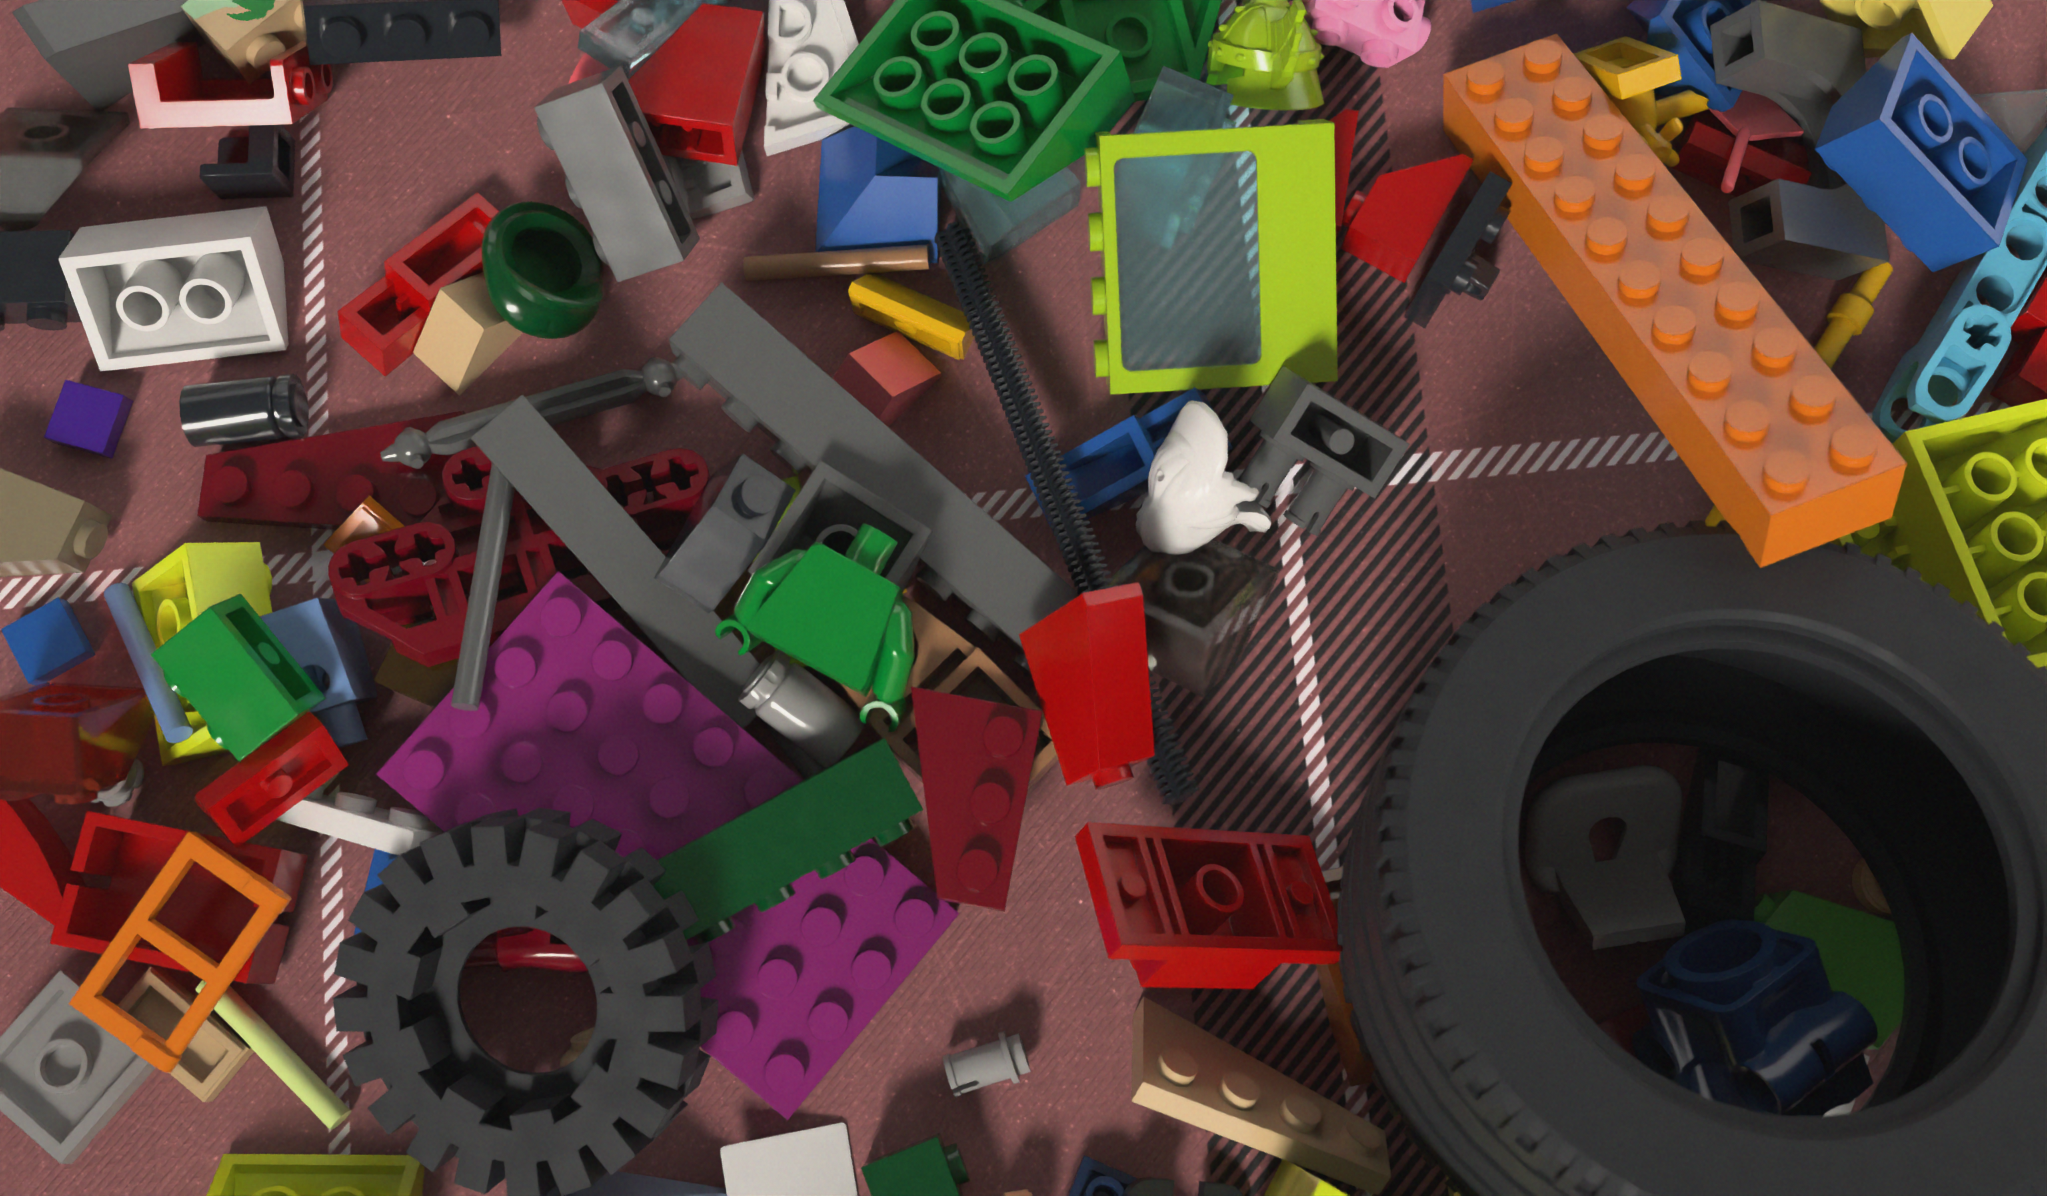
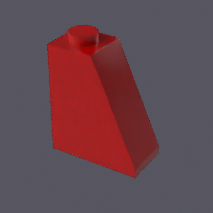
(704, 84)
(1095, 684)

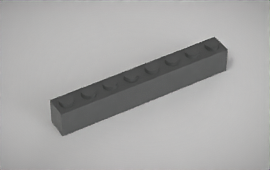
(817, 420)

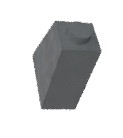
(99, 38)

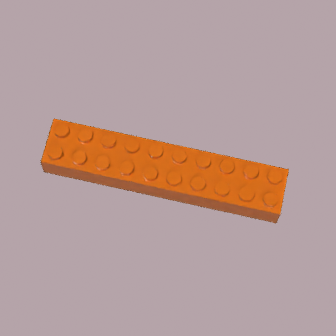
(1673, 305)

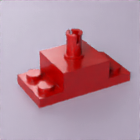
(1207, 903)

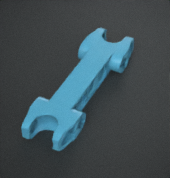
(1971, 338)

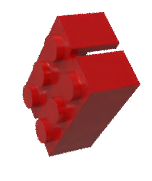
(199, 910)

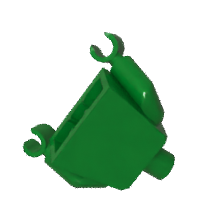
(834, 618)

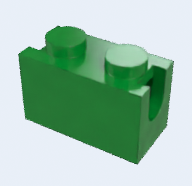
(237, 676)

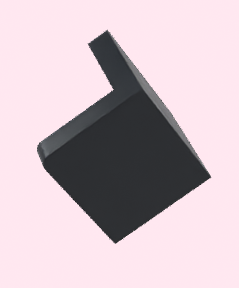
(253, 165)

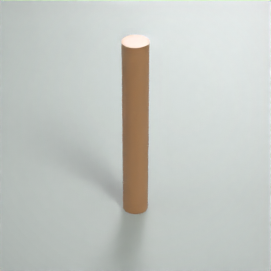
(837, 262)

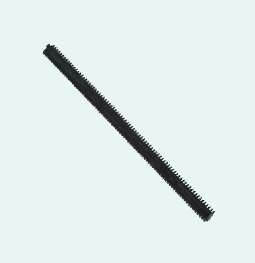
(1045, 467)

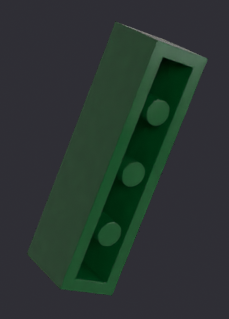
(788, 837)

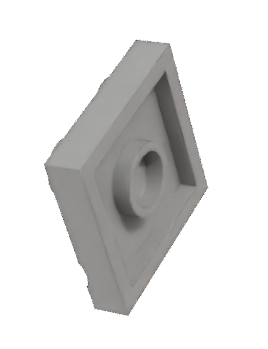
(64, 1072)

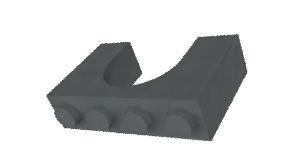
(1805, 69)

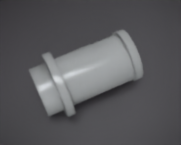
(987, 1064)

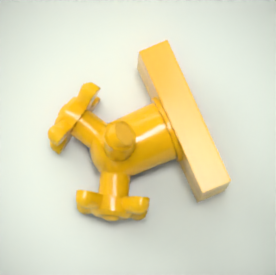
(1628, 75)

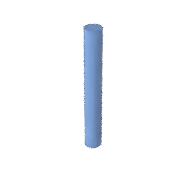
(140, 646)

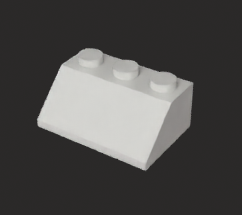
(179, 288)

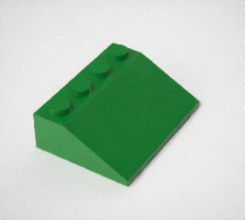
(981, 90)

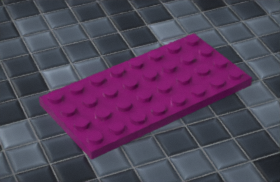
(614, 735)

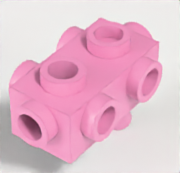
(1373, 29)

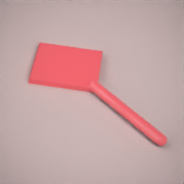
(1750, 120)

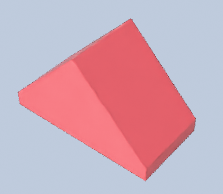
(887, 376)

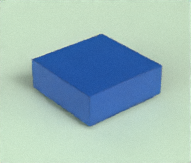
(48, 642)

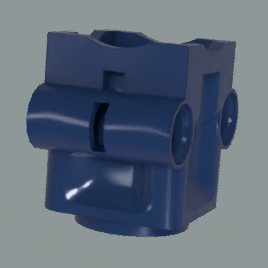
(1754, 1022)

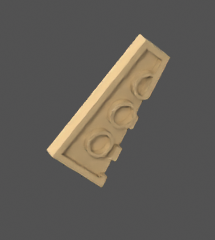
(1239, 1097)

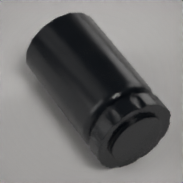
(244, 410)

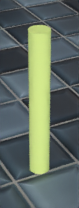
(280, 1058)

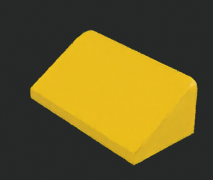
(911, 314)

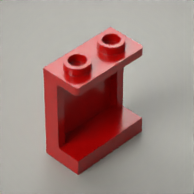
(174, 94)

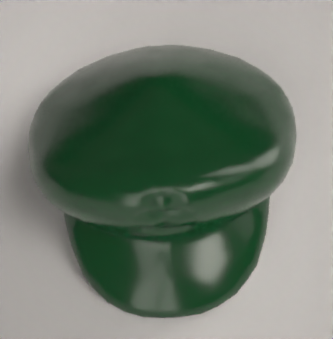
(542, 270)

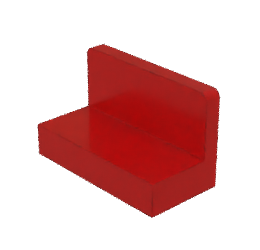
(1708, 146)
(271, 780)

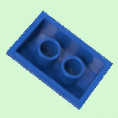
(1924, 156)

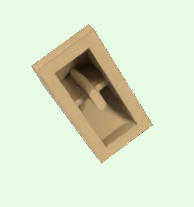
(463, 333)

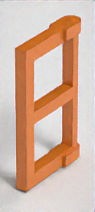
(142, 924)

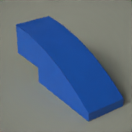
(1118, 461)

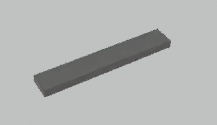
(615, 553)

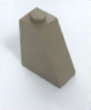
(46, 529)

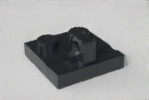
(1457, 265)

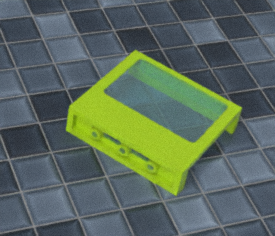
(1214, 256)

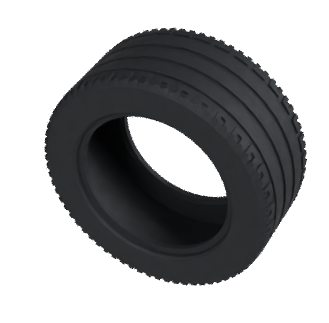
(1816, 668)

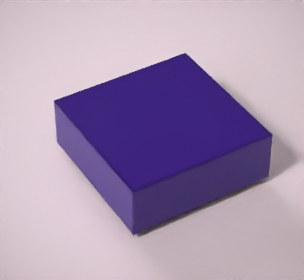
(88, 419)

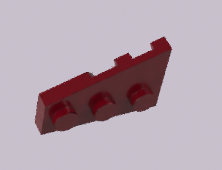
(975, 791)

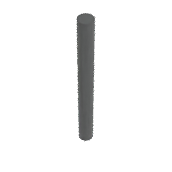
(483, 593)

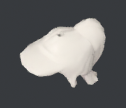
(1190, 491)

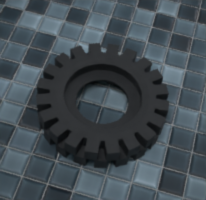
(407, 1001)

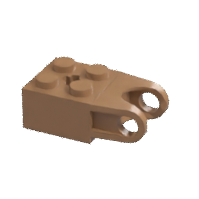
(953, 667)

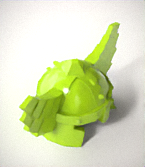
(1267, 57)

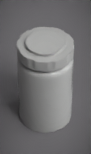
(802, 709)

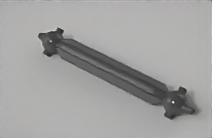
(556, 406)

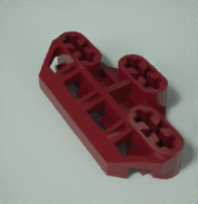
(531, 552)

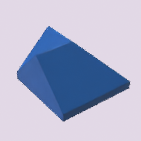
(1685, 30)
(875, 195)

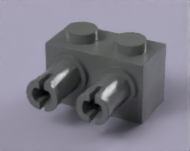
(1338, 440)

